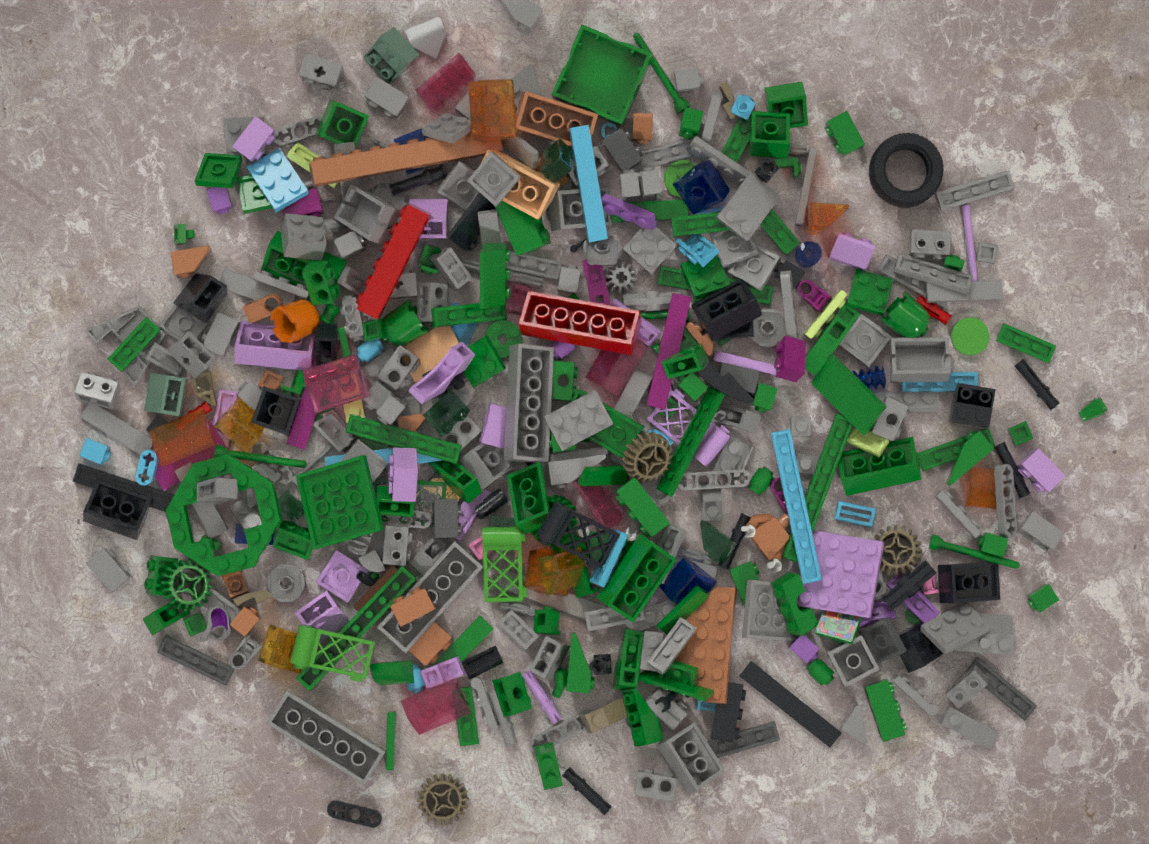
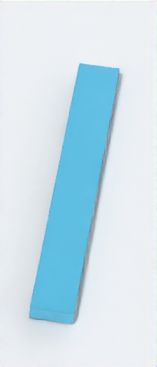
(796, 506)

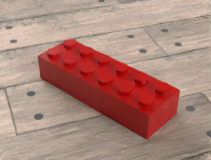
(393, 261)
(580, 322)

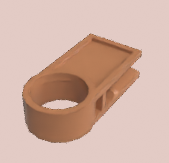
(258, 309)

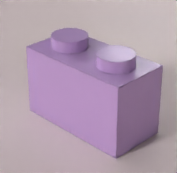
(254, 139)

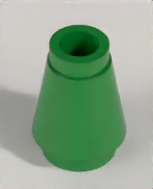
(1093, 409)

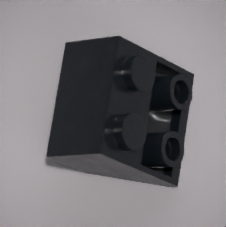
(201, 296)
(972, 405)
(919, 648)

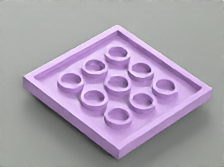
(848, 575)

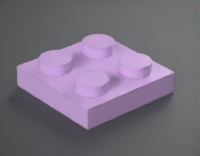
(340, 576)

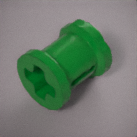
(329, 313)

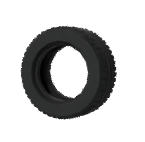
(918, 145)

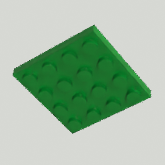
(339, 502)

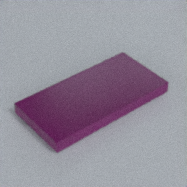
(166, 475)

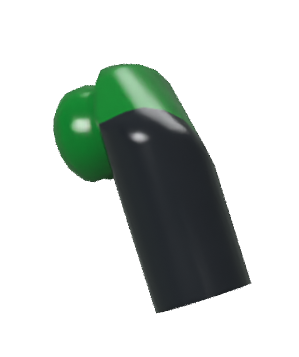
(368, 580)

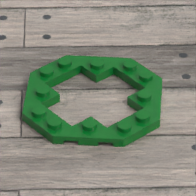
(257, 537)

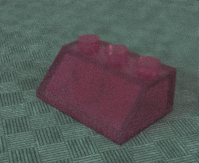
(445, 83)
(614, 369)
(336, 383)
(600, 504)
(436, 706)

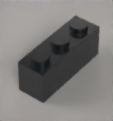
(727, 714)

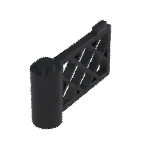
(555, 527)

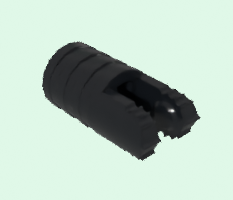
(491, 504)

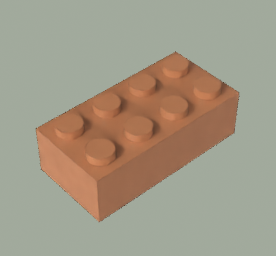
(550, 118)

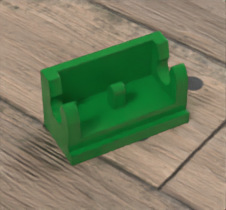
(584, 585)

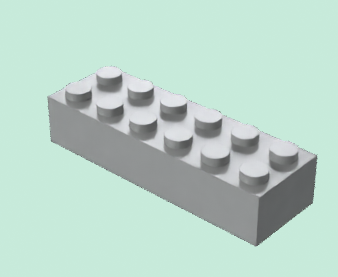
(528, 402)
(443, 583)
(326, 736)

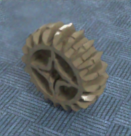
(650, 463)
(904, 550)
(456, 809)

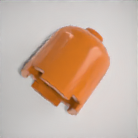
(295, 320)

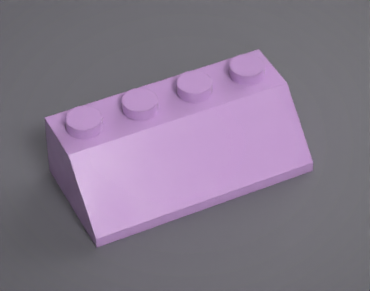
(259, 346)

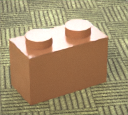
(413, 606)
(430, 644)

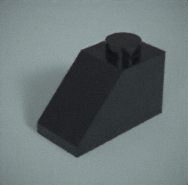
(326, 343)

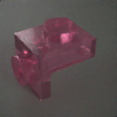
(517, 299)

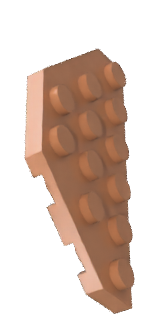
(712, 642)

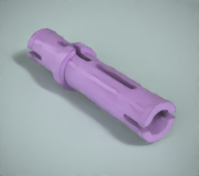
(542, 697)

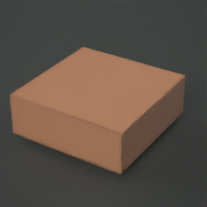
(270, 380)

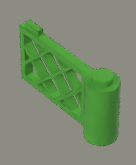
(503, 539)
(306, 650)

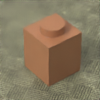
(245, 620)

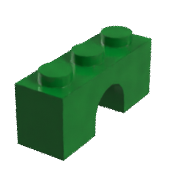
(786, 591)

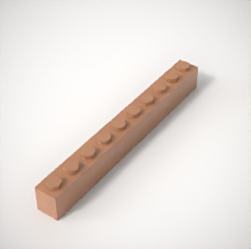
(395, 158)

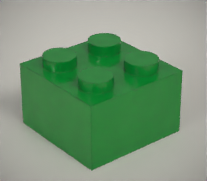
(341, 124)

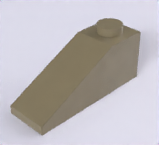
(604, 715)

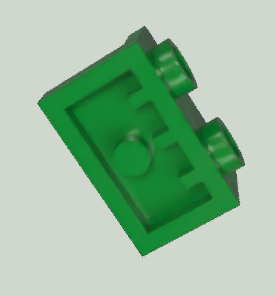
(293, 539)
(156, 568)

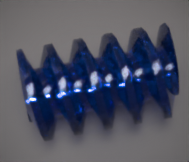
(815, 255)
(872, 378)

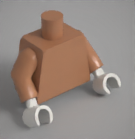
(769, 537)

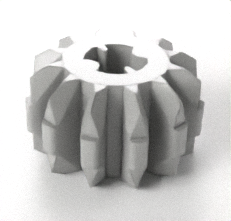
(616, 281)
(359, 545)

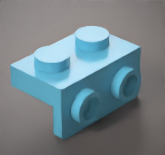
(698, 249)

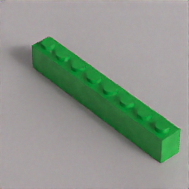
(360, 624)

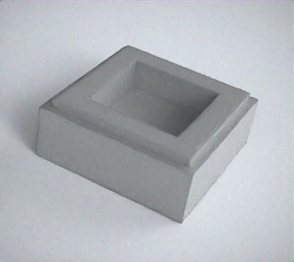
(986, 253)

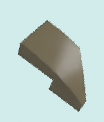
(726, 91)
(204, 387)
(258, 595)

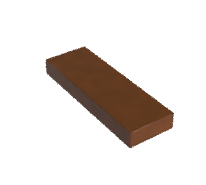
(376, 587)

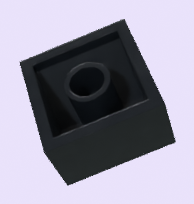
(275, 410)

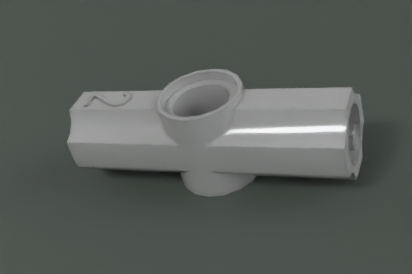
(648, 301)

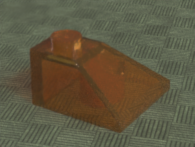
(981, 488)

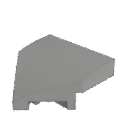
(428, 37)

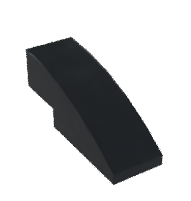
(725, 384)

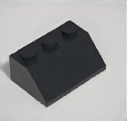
(467, 228)
(727, 309)
(116, 509)

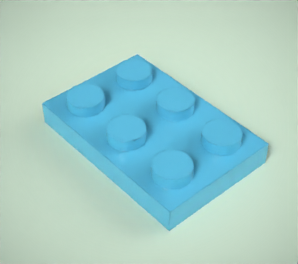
(277, 180)

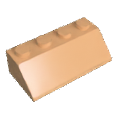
(532, 191)

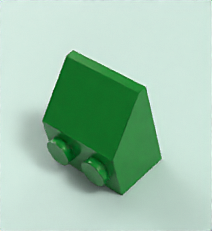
(788, 99)
(769, 134)

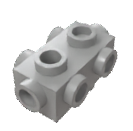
(353, 317)

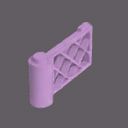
(713, 439)

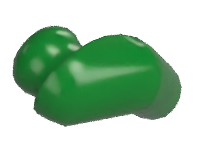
(560, 682)

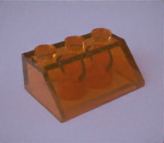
(492, 110)
(822, 215)
(182, 437)

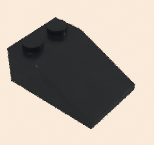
(968, 582)

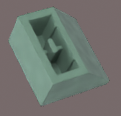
(391, 55)
(166, 394)

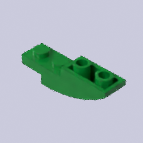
(830, 339)

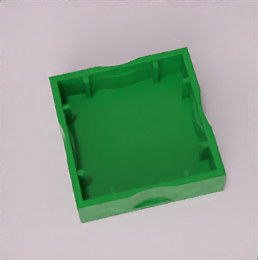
(602, 75)

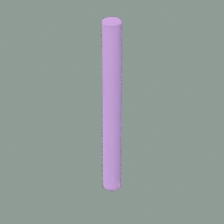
(969, 242)

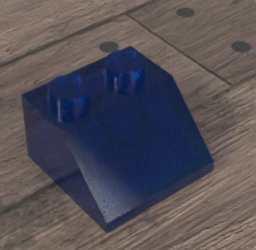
(701, 187)
(684, 578)

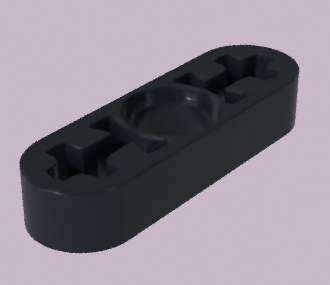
(342, 804)

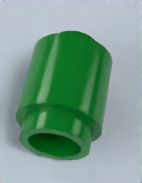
(761, 480)
(820, 672)

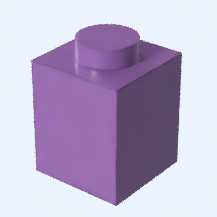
(219, 200)
(804, 649)

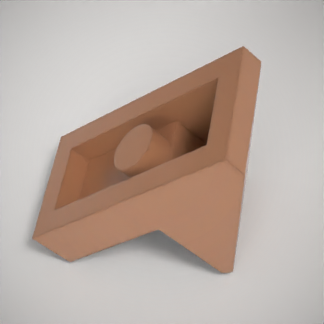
(696, 331)

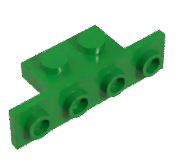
(678, 678)

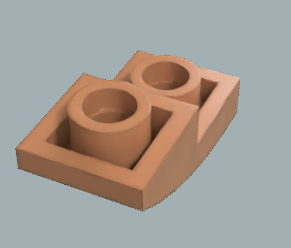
(235, 584)

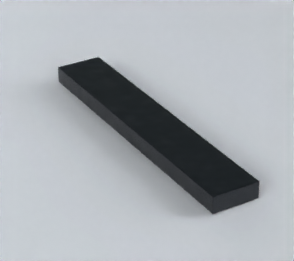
(88, 476)
(790, 704)

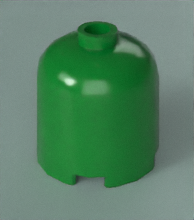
(907, 317)
(402, 325)

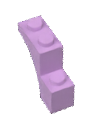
(442, 374)

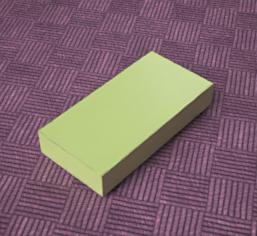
(870, 442)

